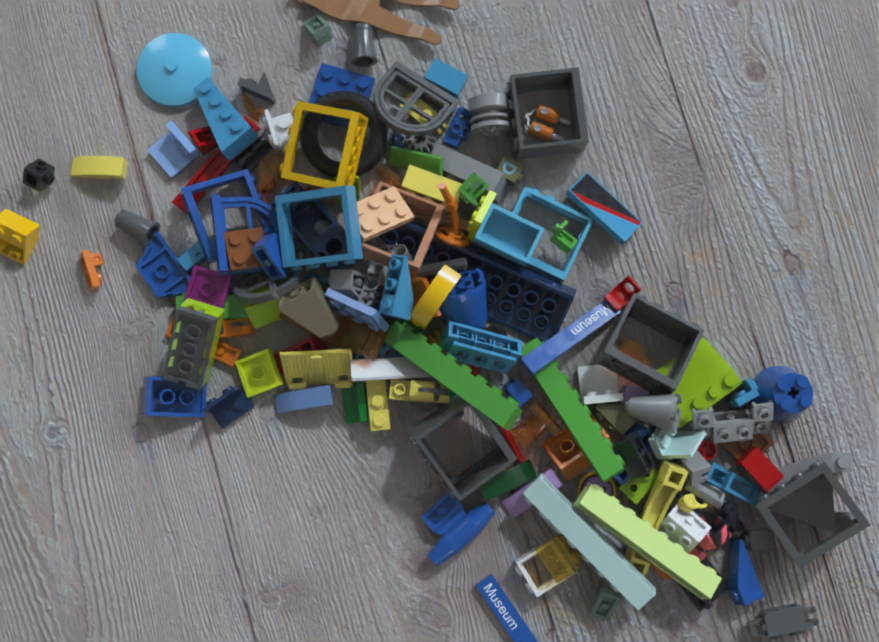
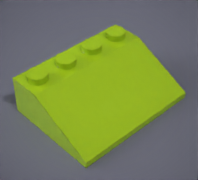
(704, 380)

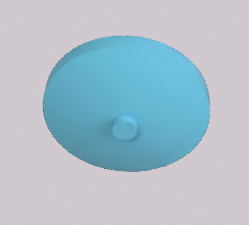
(172, 68)

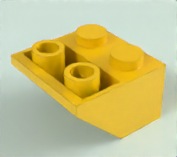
(17, 236)

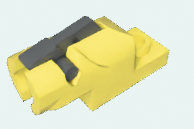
(419, 391)

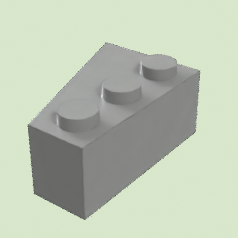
(347, 282)

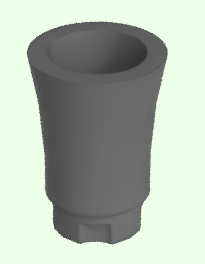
(363, 46)
(137, 226)

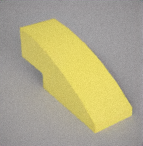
(99, 167)

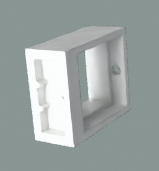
(530, 584)

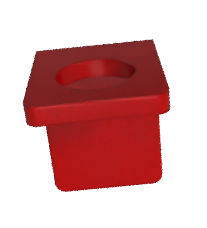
(620, 294)

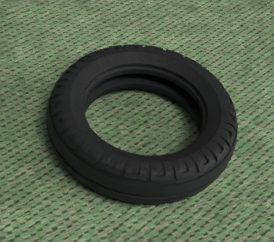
(339, 100)

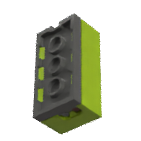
(193, 343)

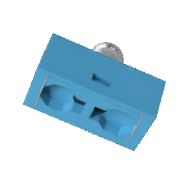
(193, 255)

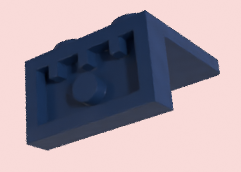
(229, 406)

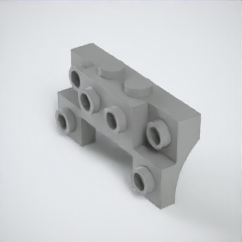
(735, 424)

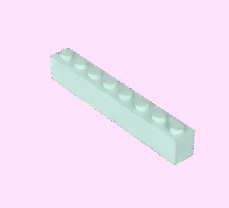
(589, 541)

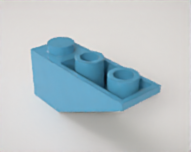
(397, 293)

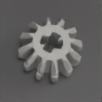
(424, 146)

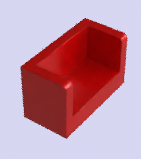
(760, 468)

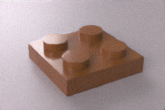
(238, 248)

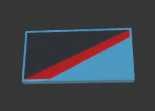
(604, 208)

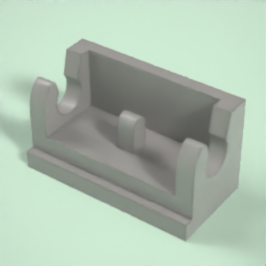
(695, 466)

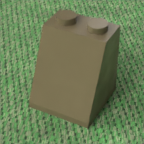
(310, 308)

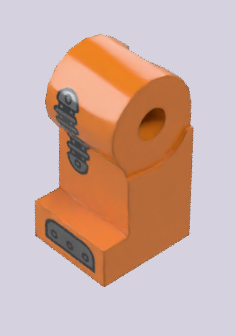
(236, 328)

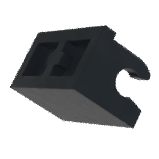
(635, 455)

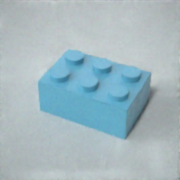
(508, 235)

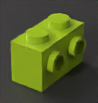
(638, 487)

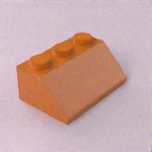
(566, 453)

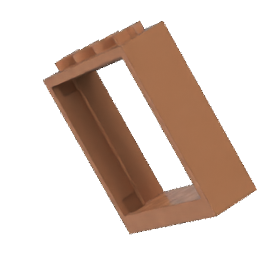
(416, 204)

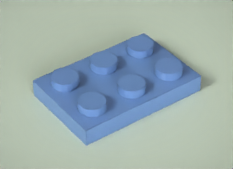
(358, 311)

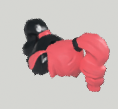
(719, 530)

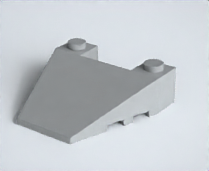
(814, 500)

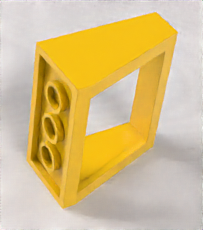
(351, 150)

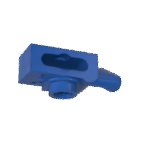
(457, 128)

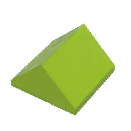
(263, 313)

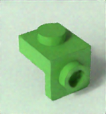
(473, 188)
(563, 239)

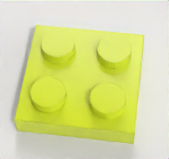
(479, 214)
(259, 373)

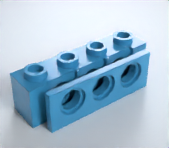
(486, 351)

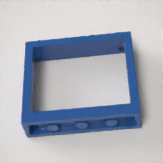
(194, 215)

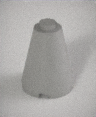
(656, 410)

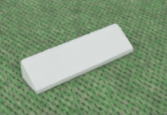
(385, 369)

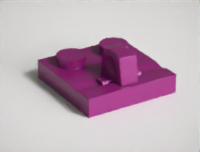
(208, 287)

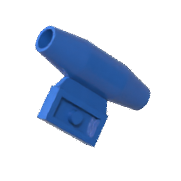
(456, 527)

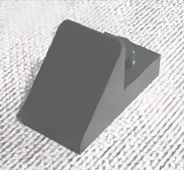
(262, 90)

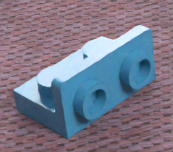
(747, 392)

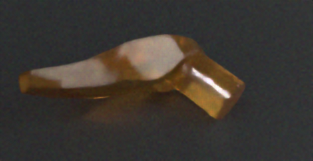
(253, 113)

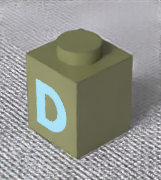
(511, 170)

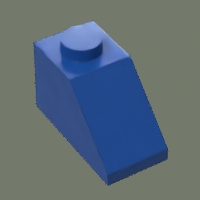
(269, 256)

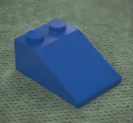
(172, 398)

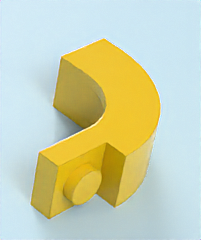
(434, 296)

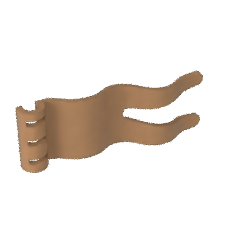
(371, 13)

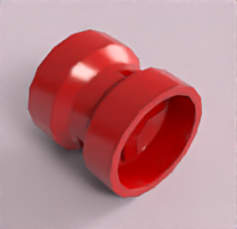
(708, 449)

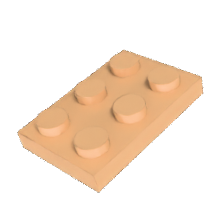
(382, 213)

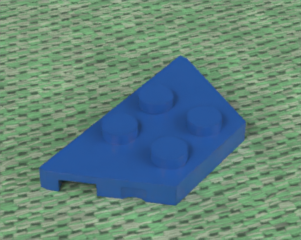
(162, 269)

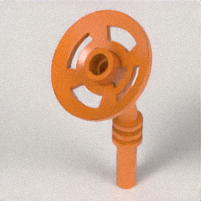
(454, 229)

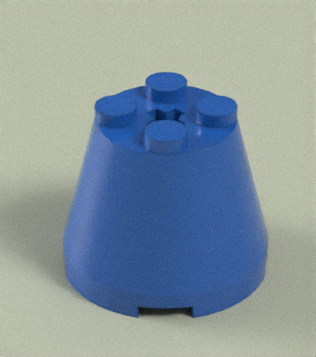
(467, 300)
(775, 384)

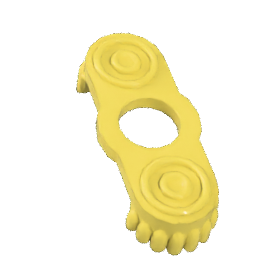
(688, 503)

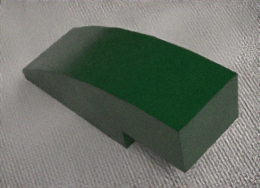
(508, 480)

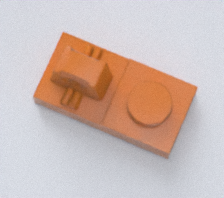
(89, 262)

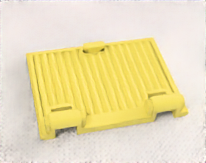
(317, 368)

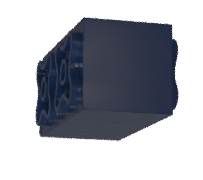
(303, 218)

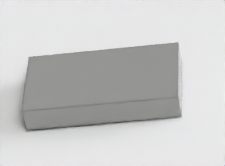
(708, 493)

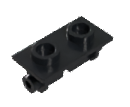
(253, 154)

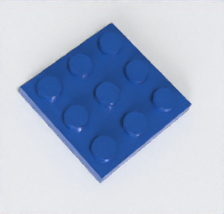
(337, 79)

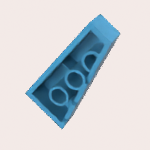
(228, 126)

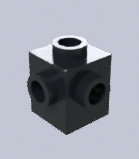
(38, 175)

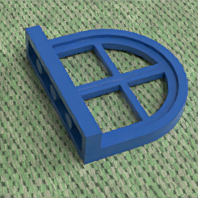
(219, 226)

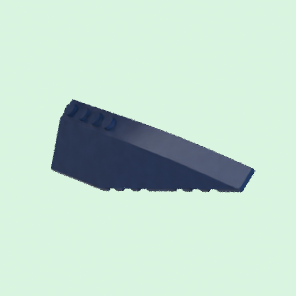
(513, 293)

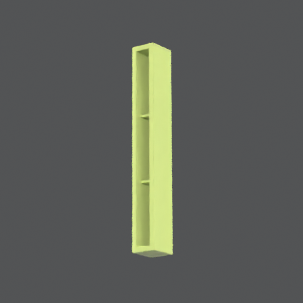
(647, 541)

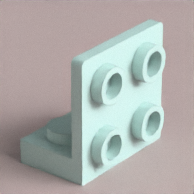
(676, 445)

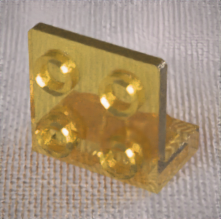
(559, 557)

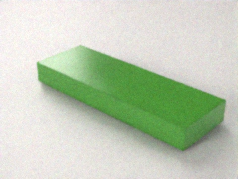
(403, 157)

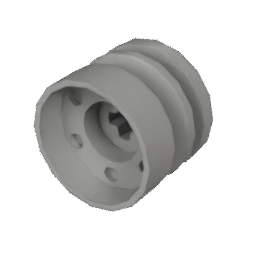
(489, 114)

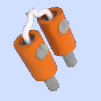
(549, 115)

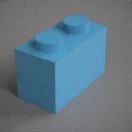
(446, 78)

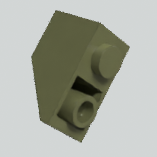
(615, 416)

